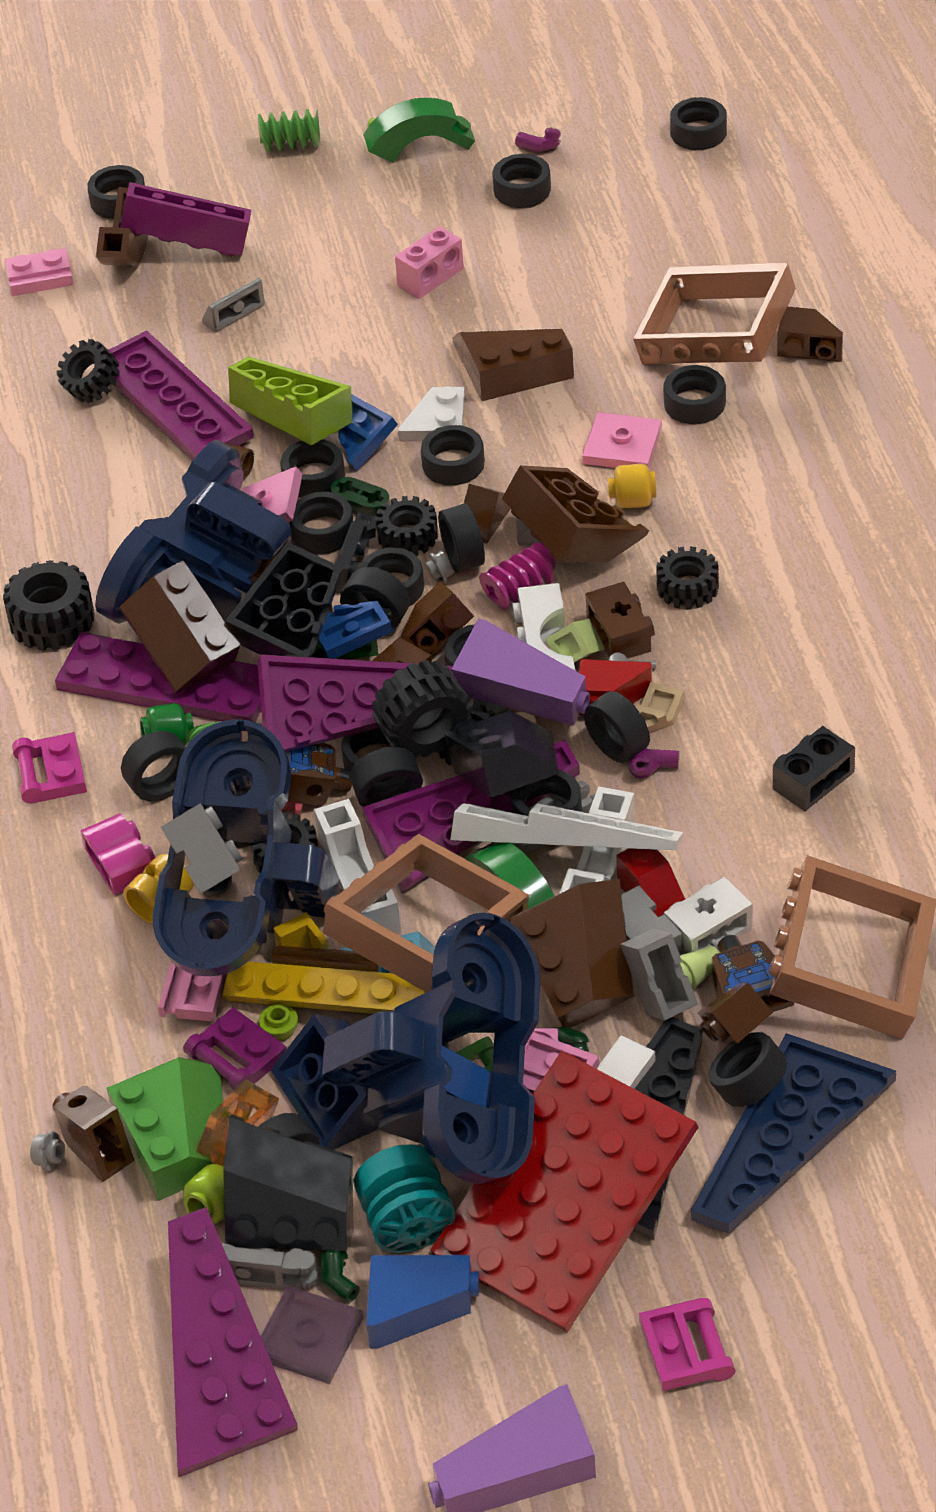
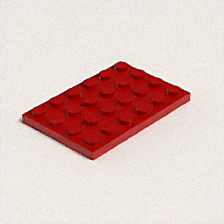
(577, 1196)

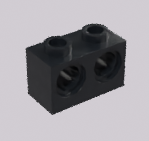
(813, 768)

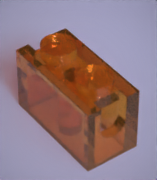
(240, 1104)

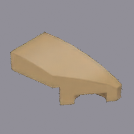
(661, 706)

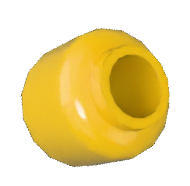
(632, 486)

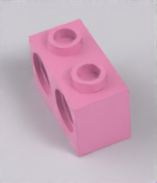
(429, 262)

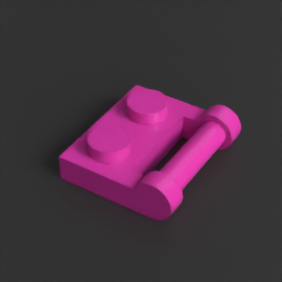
(61, 765)
(673, 1347)

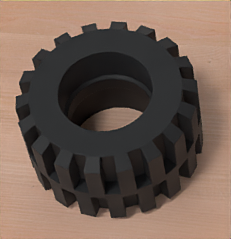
(48, 605)
(420, 707)

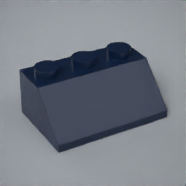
(329, 1109)

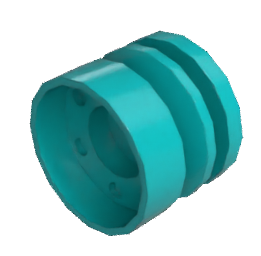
(403, 1198)

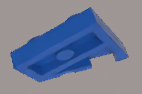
(365, 433)
(353, 627)

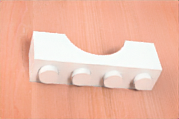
(541, 615)
(345, 845)
(600, 862)

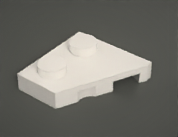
(437, 409)

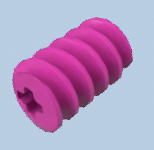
(525, 569)

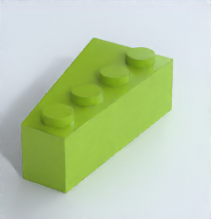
(290, 399)

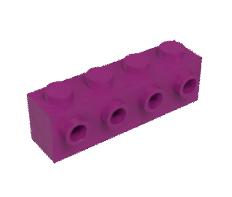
(185, 219)

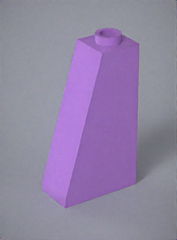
(518, 676)
(517, 1458)

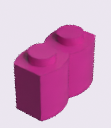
(116, 851)

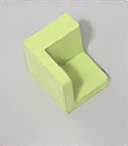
(576, 640)

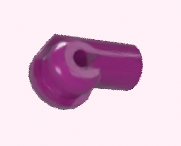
(539, 144)
(651, 760)

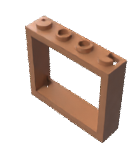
(714, 283)
(389, 950)
(835, 997)

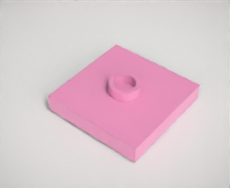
(621, 440)
(278, 492)

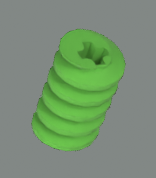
(289, 130)

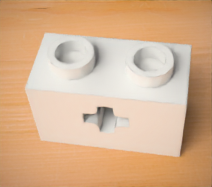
(711, 915)

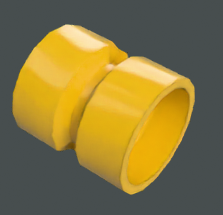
(142, 890)

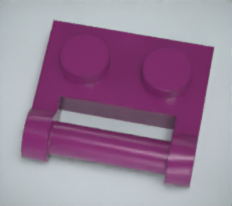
(241, 1041)

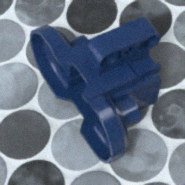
(213, 530)
(211, 774)
(476, 988)

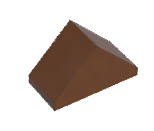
(487, 508)

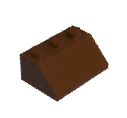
(180, 627)

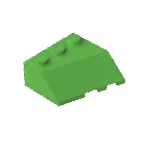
(165, 1120)

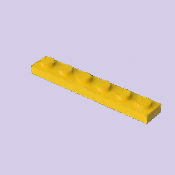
(318, 988)

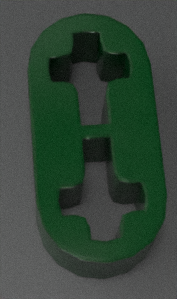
(361, 495)

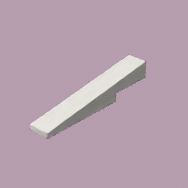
(558, 827)

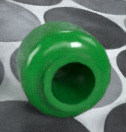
(167, 718)

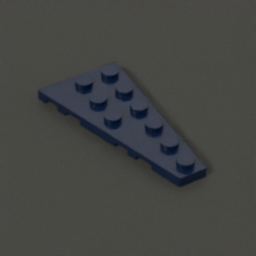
(787, 1128)

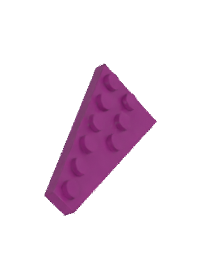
(319, 698)
(432, 808)
(222, 1371)

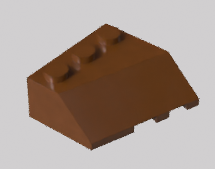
(514, 359)
(568, 516)
(580, 949)

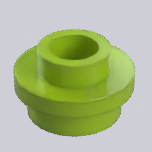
(279, 1021)

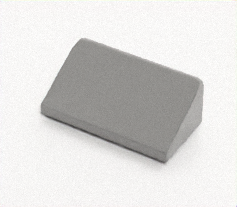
(234, 306)

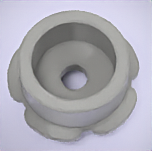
(440, 566)
(47, 1150)

